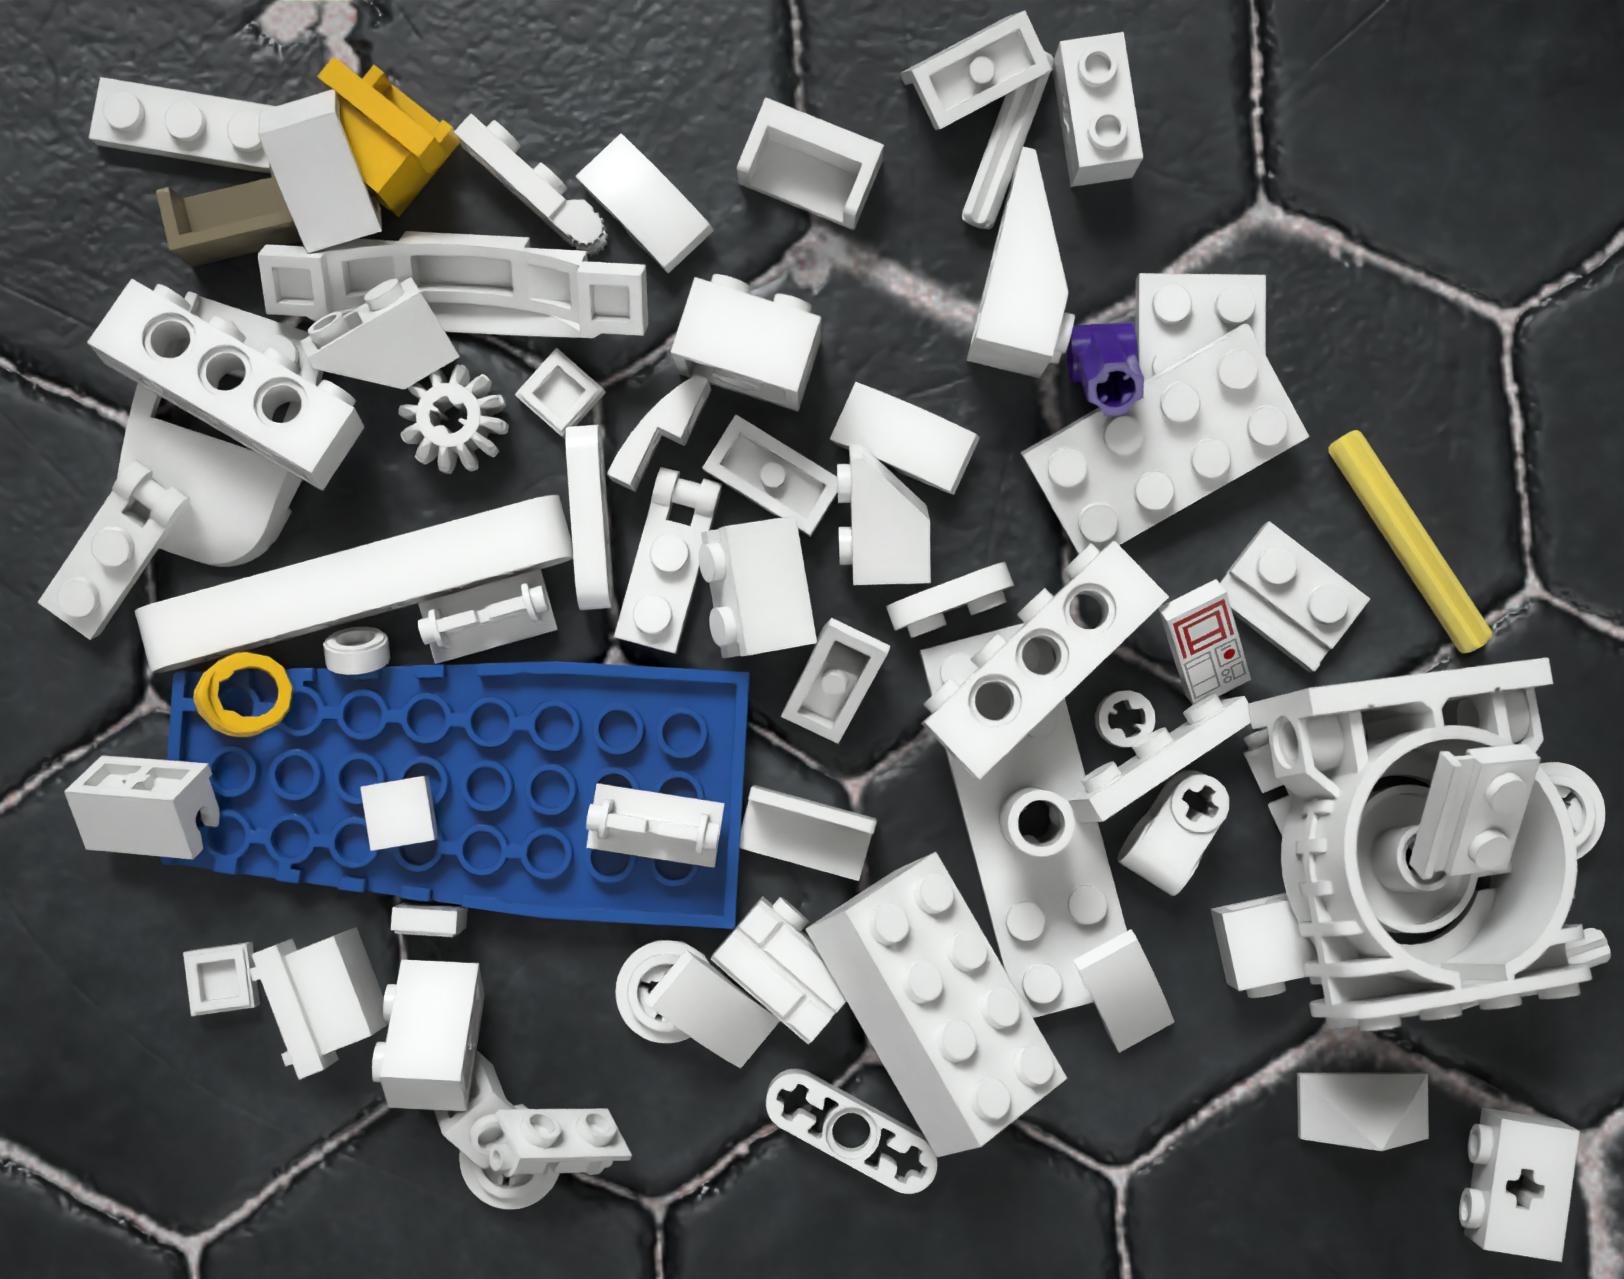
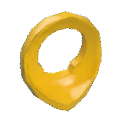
(230, 722)

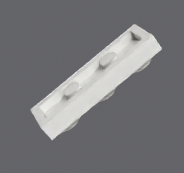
(178, 125)
(1159, 757)

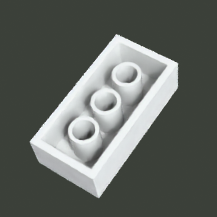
(937, 1006)

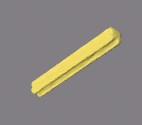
(1410, 542)

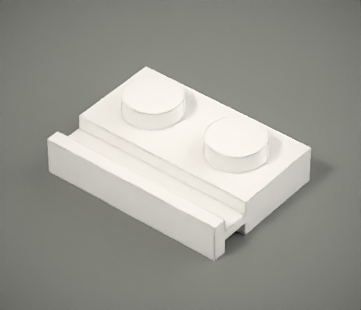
(1291, 597)
(1474, 810)

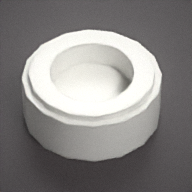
(356, 650)

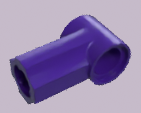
(1106, 365)

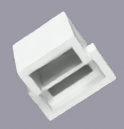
(320, 997)

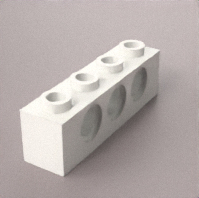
(147, 321)
(1126, 601)

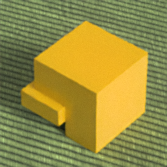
(389, 134)

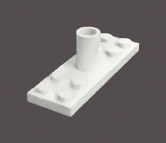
(1043, 894)

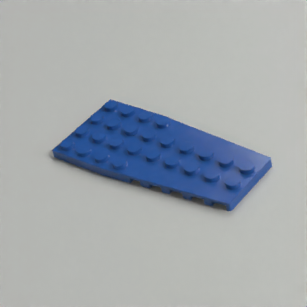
(508, 774)

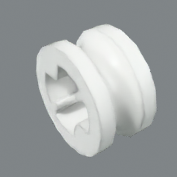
(1132, 701)

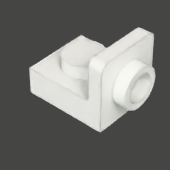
(478, 1127)

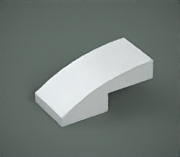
(644, 203)
(670, 417)
(905, 437)
(1124, 990)
(712, 1009)

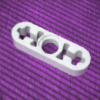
(589, 517)
(900, 1140)

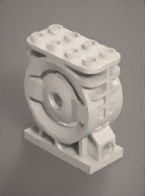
(1350, 847)

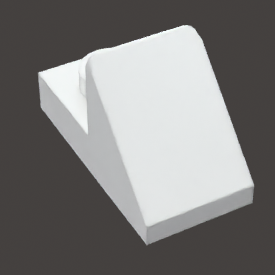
(835, 680)

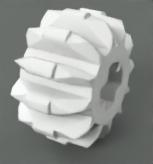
(439, 440)

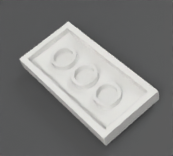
(1177, 444)

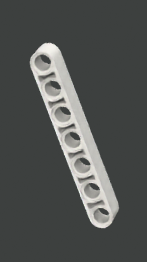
(354, 584)

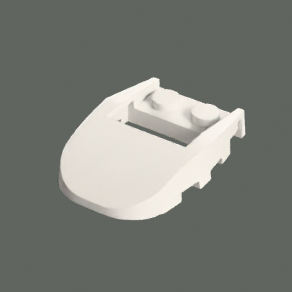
(233, 492)

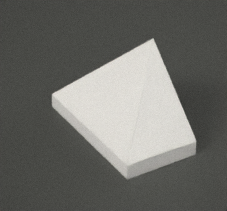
(1363, 1108)

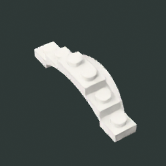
(467, 281)

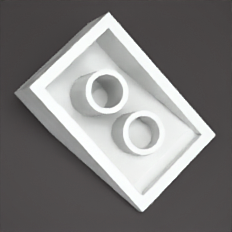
(1025, 290)

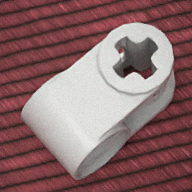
(1166, 842)

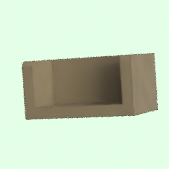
(226, 221)

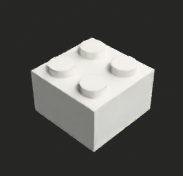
(747, 341)

